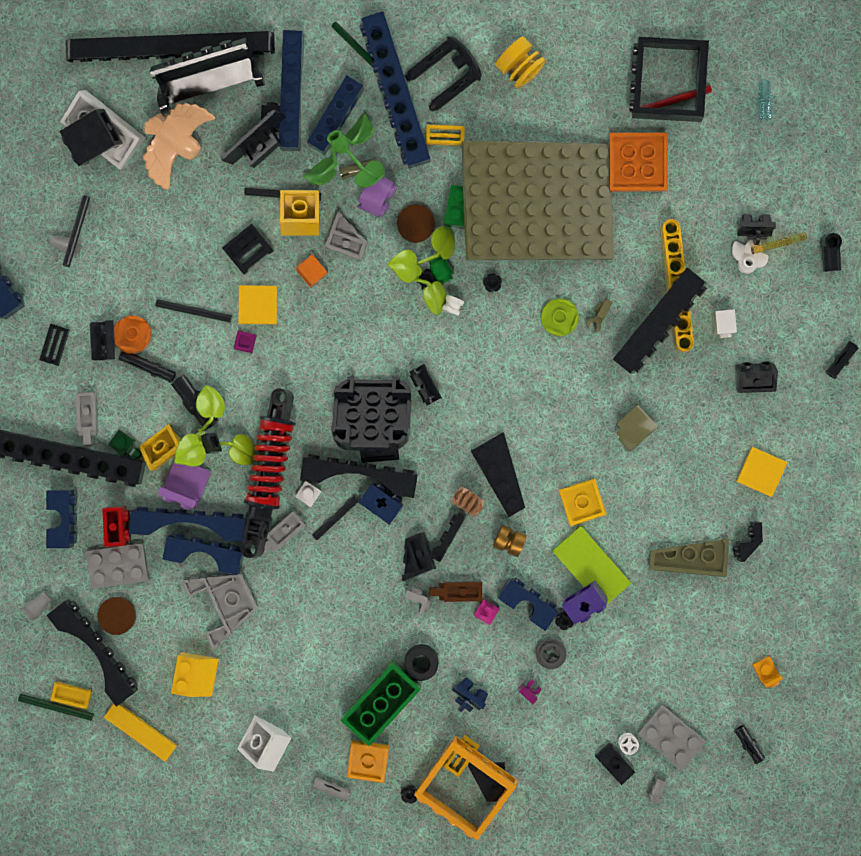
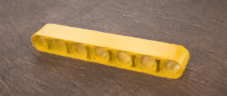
(671, 276)

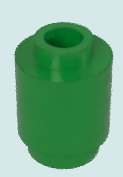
(441, 269)

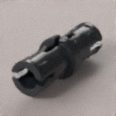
(842, 360)
(749, 744)

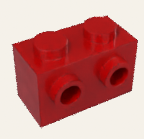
(116, 526)

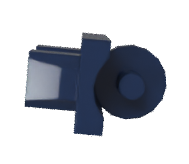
(477, 700)

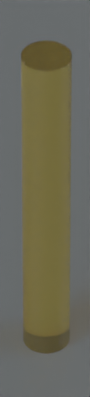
(779, 243)

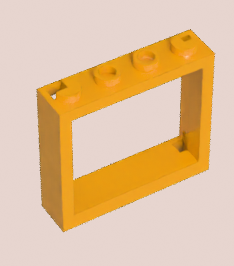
(482, 763)

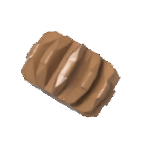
(468, 501)

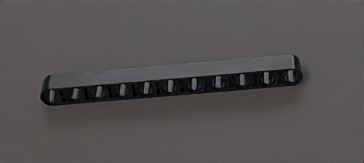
(160, 45)

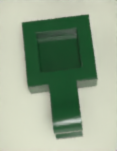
(124, 444)

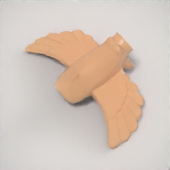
(172, 139)

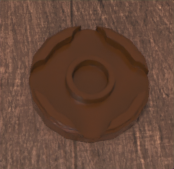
(415, 223)
(116, 615)

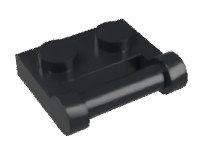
(244, 243)

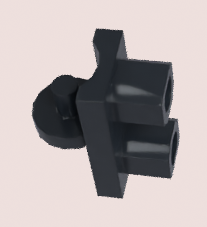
(756, 230)

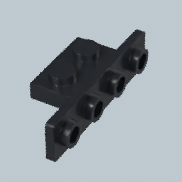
(257, 142)

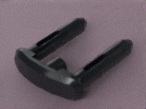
(464, 58)

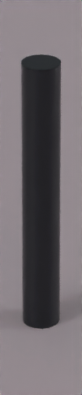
(335, 518)

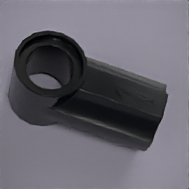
(831, 255)

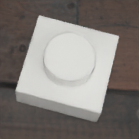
(308, 493)

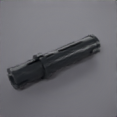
(152, 368)

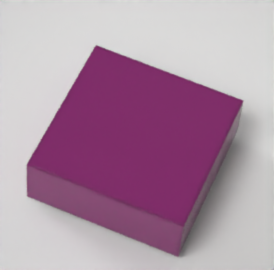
(245, 341)

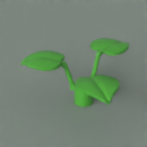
(325, 169)

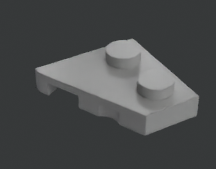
(345, 239)

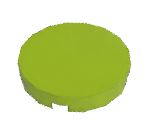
(553, 318)

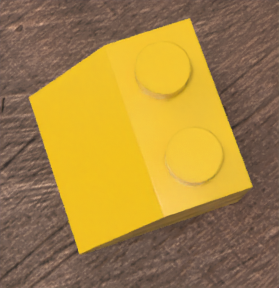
(299, 213)
(194, 675)

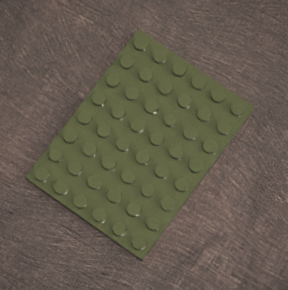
(537, 201)

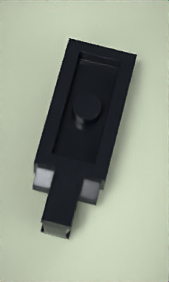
(447, 537)

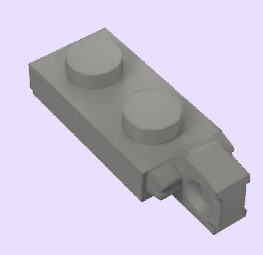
(87, 416)
(284, 531)

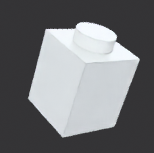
(724, 323)

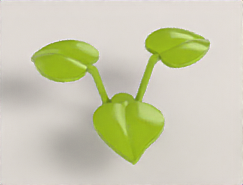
(408, 269)
(191, 449)

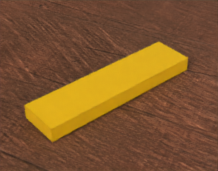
(140, 731)

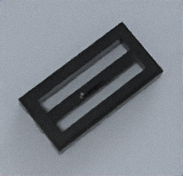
(54, 344)

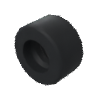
(417, 674)

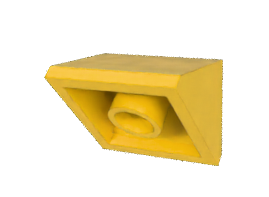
(160, 447)

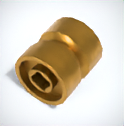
(509, 541)

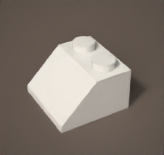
(263, 744)

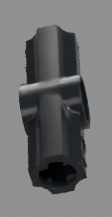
(189, 396)

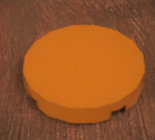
(132, 334)

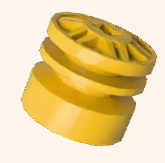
(518, 60)

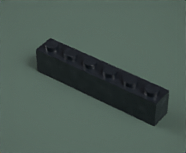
(660, 321)

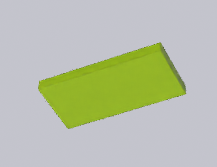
(590, 563)

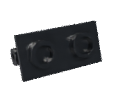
(422, 378)

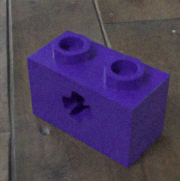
(574, 605)

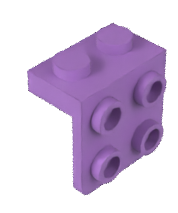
(185, 485)

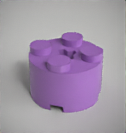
(375, 197)

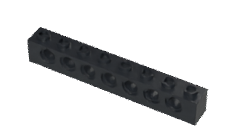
(134, 467)

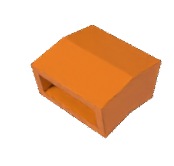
(311, 271)

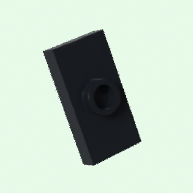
(615, 764)

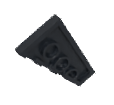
(499, 471)

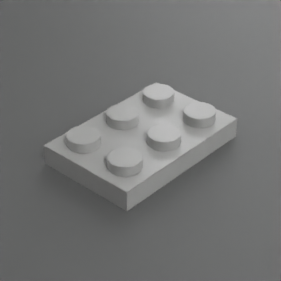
(117, 565)
(671, 737)

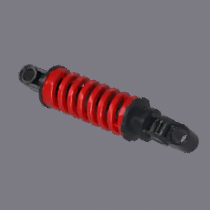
(263, 496)

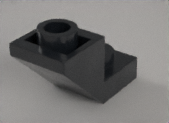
(746, 548)

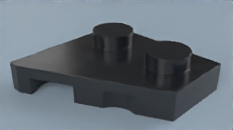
(417, 557)
(489, 787)

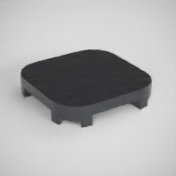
(371, 414)

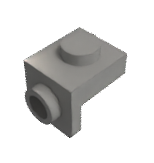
(415, 594)

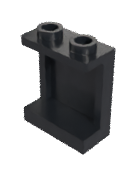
(90, 137)

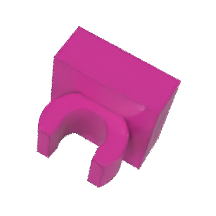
(486, 611)

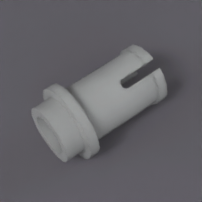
(657, 790)

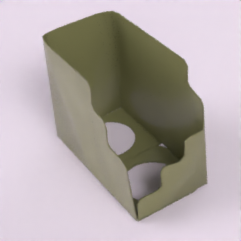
(635, 428)

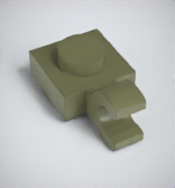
(601, 310)

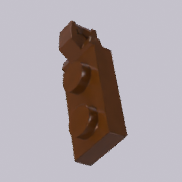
(458, 591)

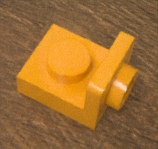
(767, 672)

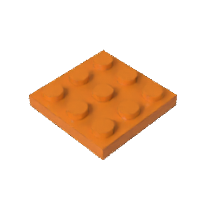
(638, 162)

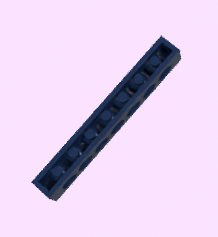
(377, 24)

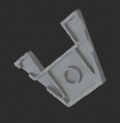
(231, 598)

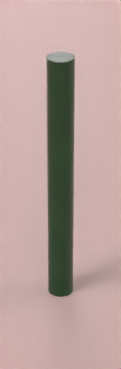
(355, 45)
(56, 707)

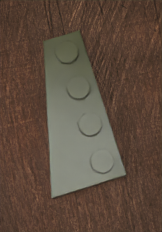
(700, 558)

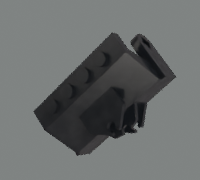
(205, 72)

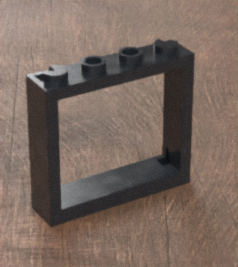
(669, 114)

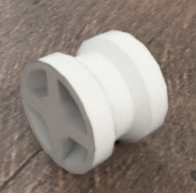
(452, 305)
(628, 747)

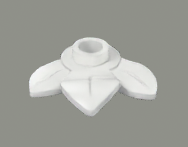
(743, 253)

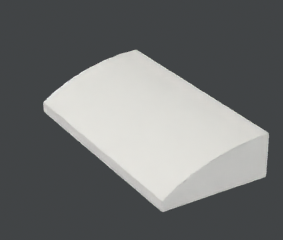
(86, 103)

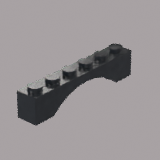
(318, 470)
(69, 620)

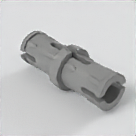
(331, 789)

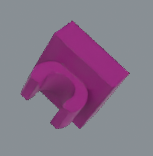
(529, 693)

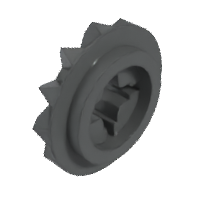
(559, 650)

